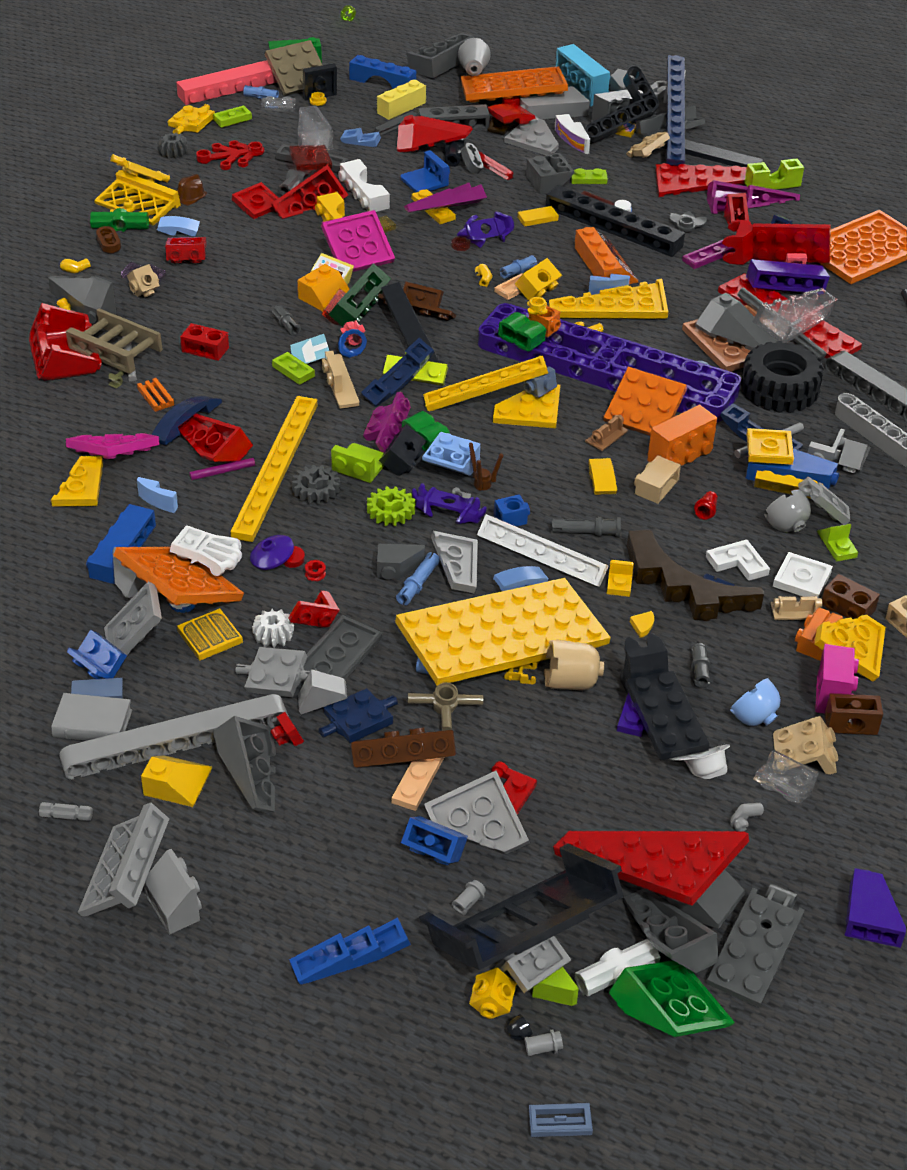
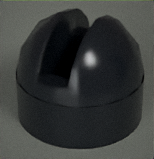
(519, 1028)

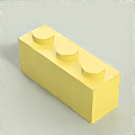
(401, 99)

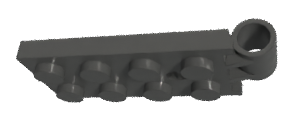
(755, 953)

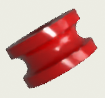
(312, 565)

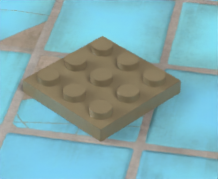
(288, 65)

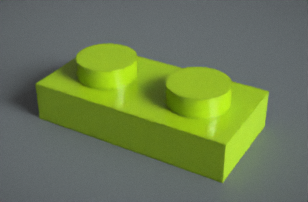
(232, 116)
(594, 176)
(293, 368)

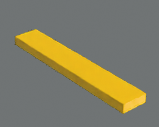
(485, 383)

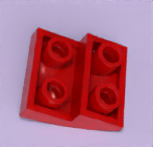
(508, 112)

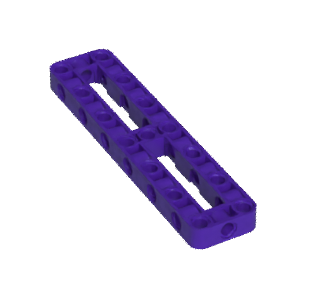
(605, 358)

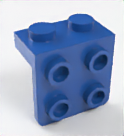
(431, 177)

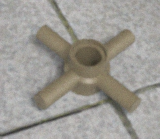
(444, 701)

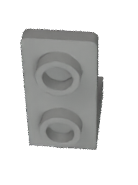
(827, 452)

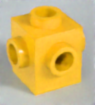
(492, 993)

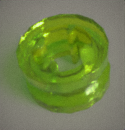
(351, 10)

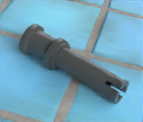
(598, 526)

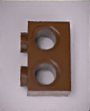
(849, 598)

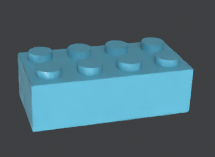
(582, 71)

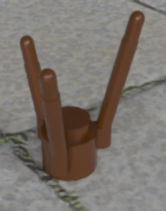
(483, 477)

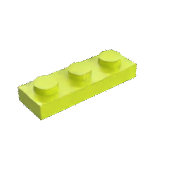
(430, 373)

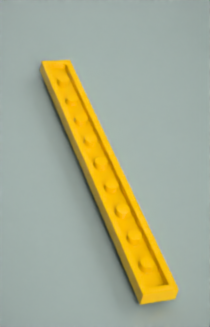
(274, 469)

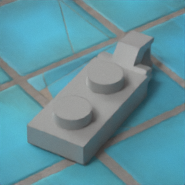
(826, 499)

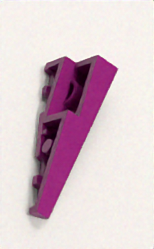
(755, 195)
(450, 197)

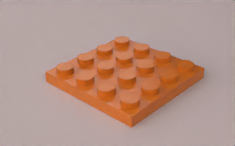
(177, 577)

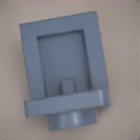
(542, 384)

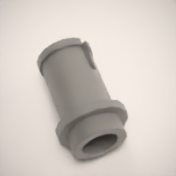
(473, 892)
(544, 1043)

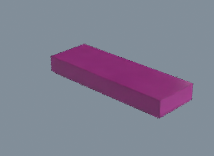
(706, 254)

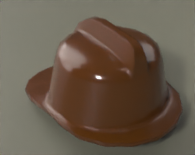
(190, 190)

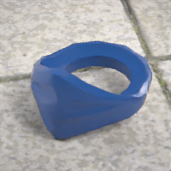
(351, 352)

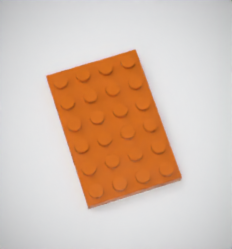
(514, 83)
(867, 246)

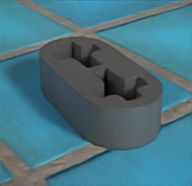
(471, 158)

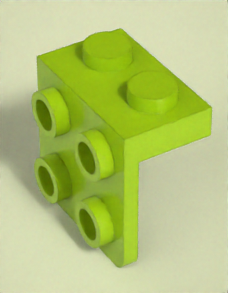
(357, 461)

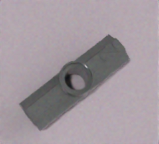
(294, 178)

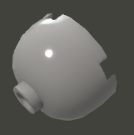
(790, 512)

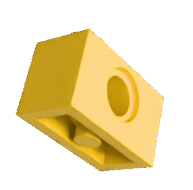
(538, 279)

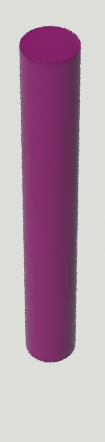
(202, 473)

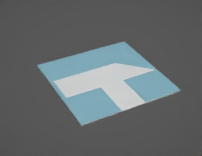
(310, 349)

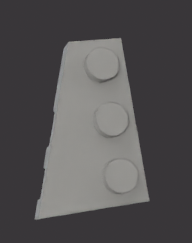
(458, 560)

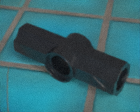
(453, 152)

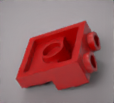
(186, 249)

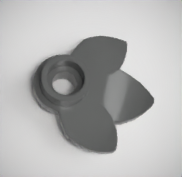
(687, 221)

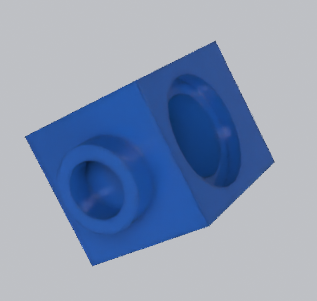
(512, 510)

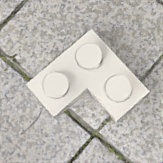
(740, 555)

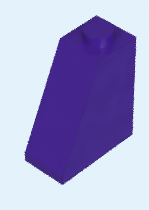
(873, 911)

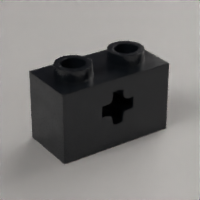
(403, 450)

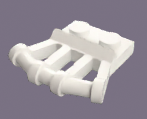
(211, 550)

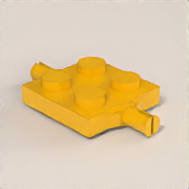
(191, 119)
(136, 169)

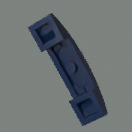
(400, 374)
(739, 421)
(168, 429)

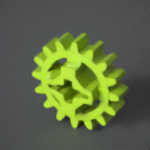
(391, 506)

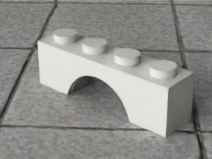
(355, 178)

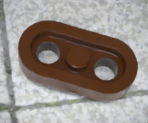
(108, 239)

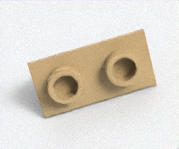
(788, 609)

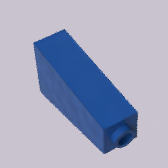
(803, 466)

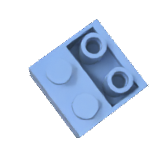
(452, 453)

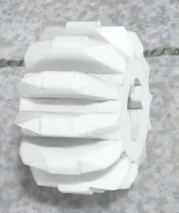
(272, 628)

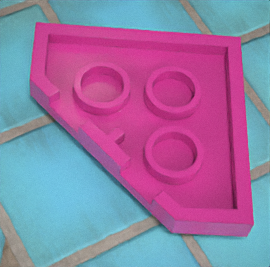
(112, 444)

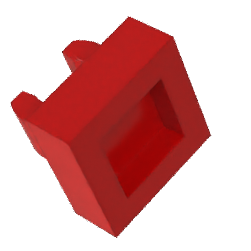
(287, 731)

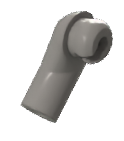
(739, 818)

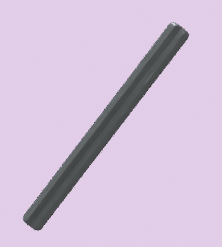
(755, 303)

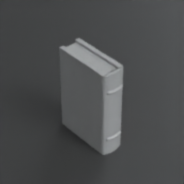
(90, 717)

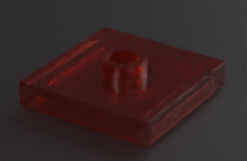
(310, 157)

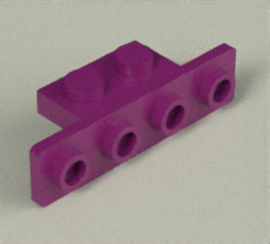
(387, 421)

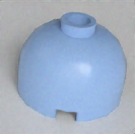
(758, 705)

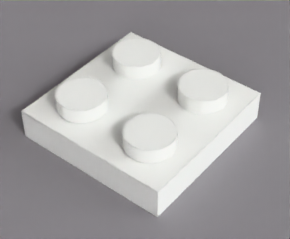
(802, 576)

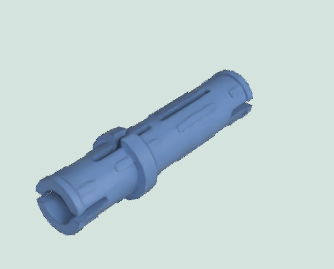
(414, 582)

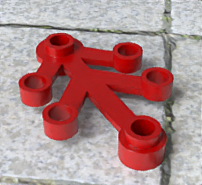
(231, 153)

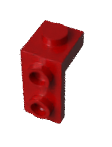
(319, 613)

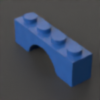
(364, 68)

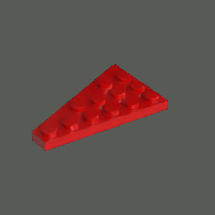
(663, 861)

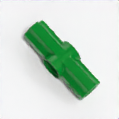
(120, 220)

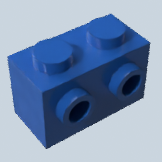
(434, 839)

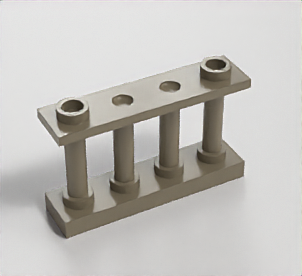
(112, 354)

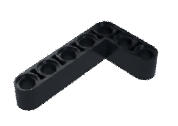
(639, 106)

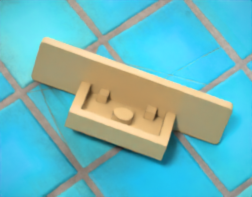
(339, 380)

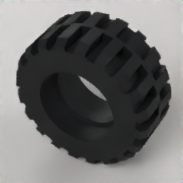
(782, 376)

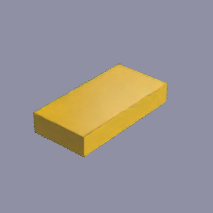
(538, 216)

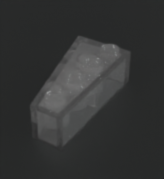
(314, 128)
(796, 315)

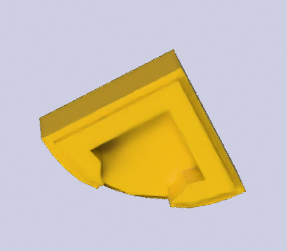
(642, 623)

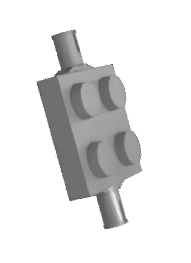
(275, 671)

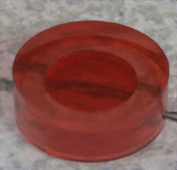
(460, 244)

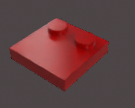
(255, 200)

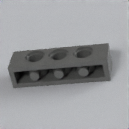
(469, 115)

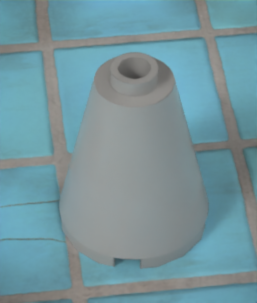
(474, 55)

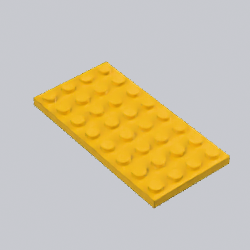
(498, 630)

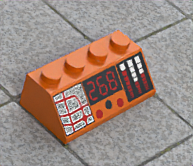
(600, 254)

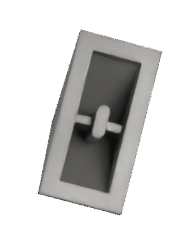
(320, 690)

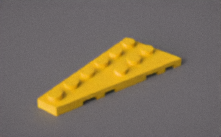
(617, 302)

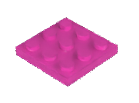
(358, 240)

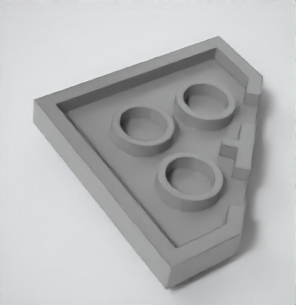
(534, 137)
(481, 813)

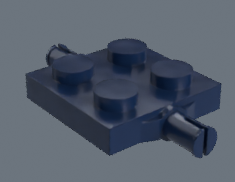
(358, 715)

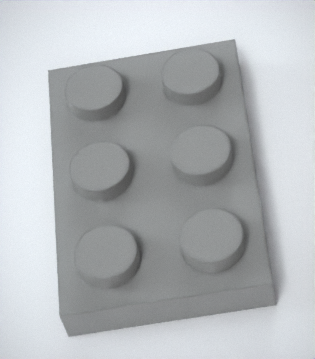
(134, 619)

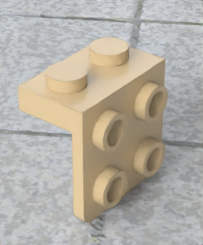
(808, 742)

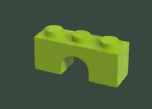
(787, 176)

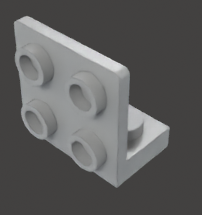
(535, 963)

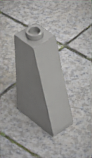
(552, 104)

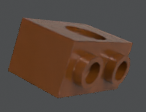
(854, 713)

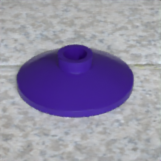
(272, 552)

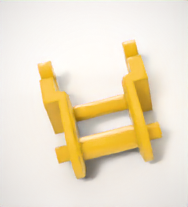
(519, 676)

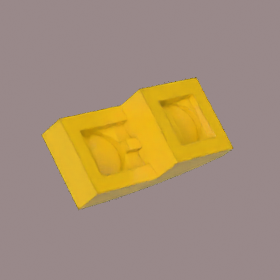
(602, 476)

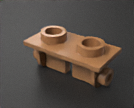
(607, 433)

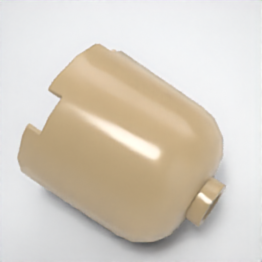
(572, 665)

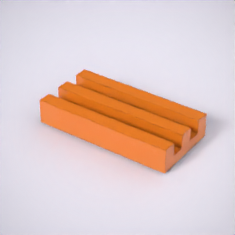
(142, 389)

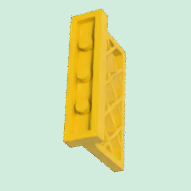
(145, 190)

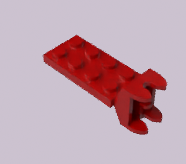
(774, 241)

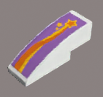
(572, 133)

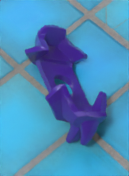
(499, 226)
(467, 507)

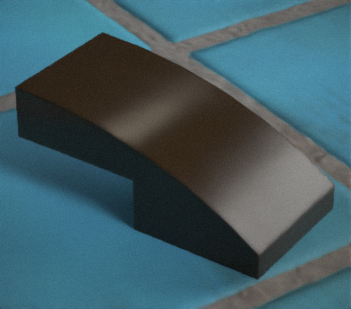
(498, 127)

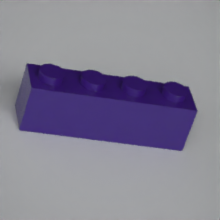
(786, 276)

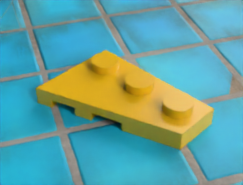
(82, 485)

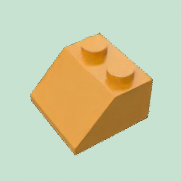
(320, 286)

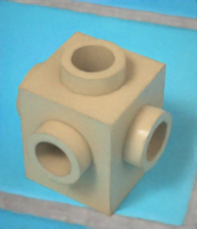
(143, 281)

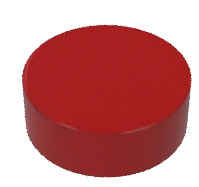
(296, 559)

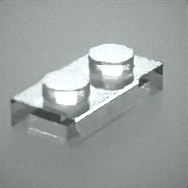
(278, 104)

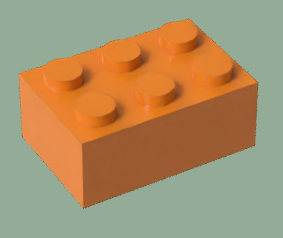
(683, 436)

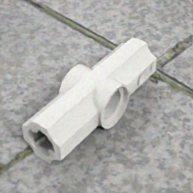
(612, 963)

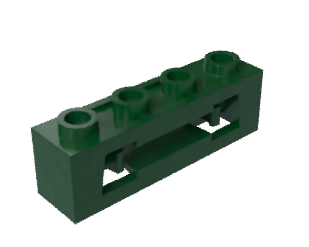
(345, 309)

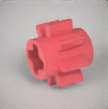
(353, 339)

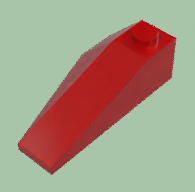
(422, 130)
(305, 194)
(215, 438)

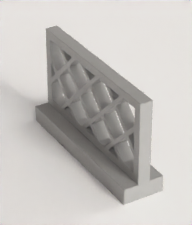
(125, 862)

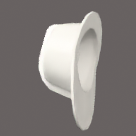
(707, 763)

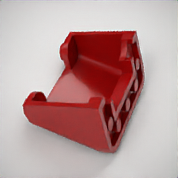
(50, 345)

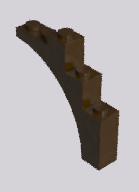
(678, 584)

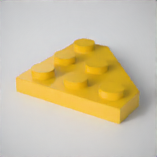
(529, 410)
(862, 634)

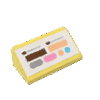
(344, 268)

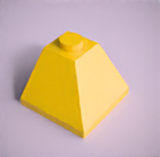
(174, 779)

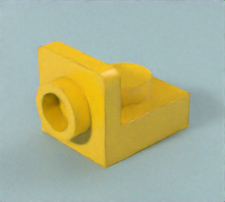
(620, 578)

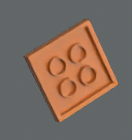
(645, 400)

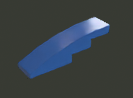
(346, 953)

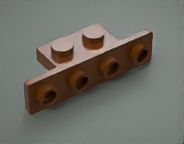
(425, 300)
(403, 748)

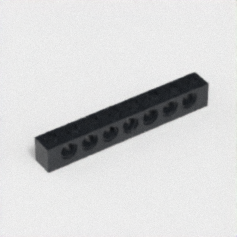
(616, 220)

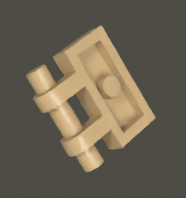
(648, 144)

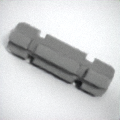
(65, 811)

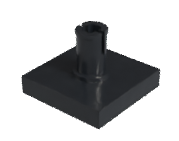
(320, 79)

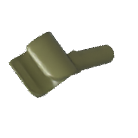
(116, 379)

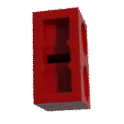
(204, 341)

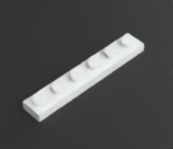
(543, 550)

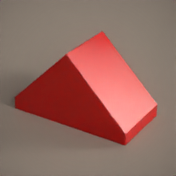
(736, 207)

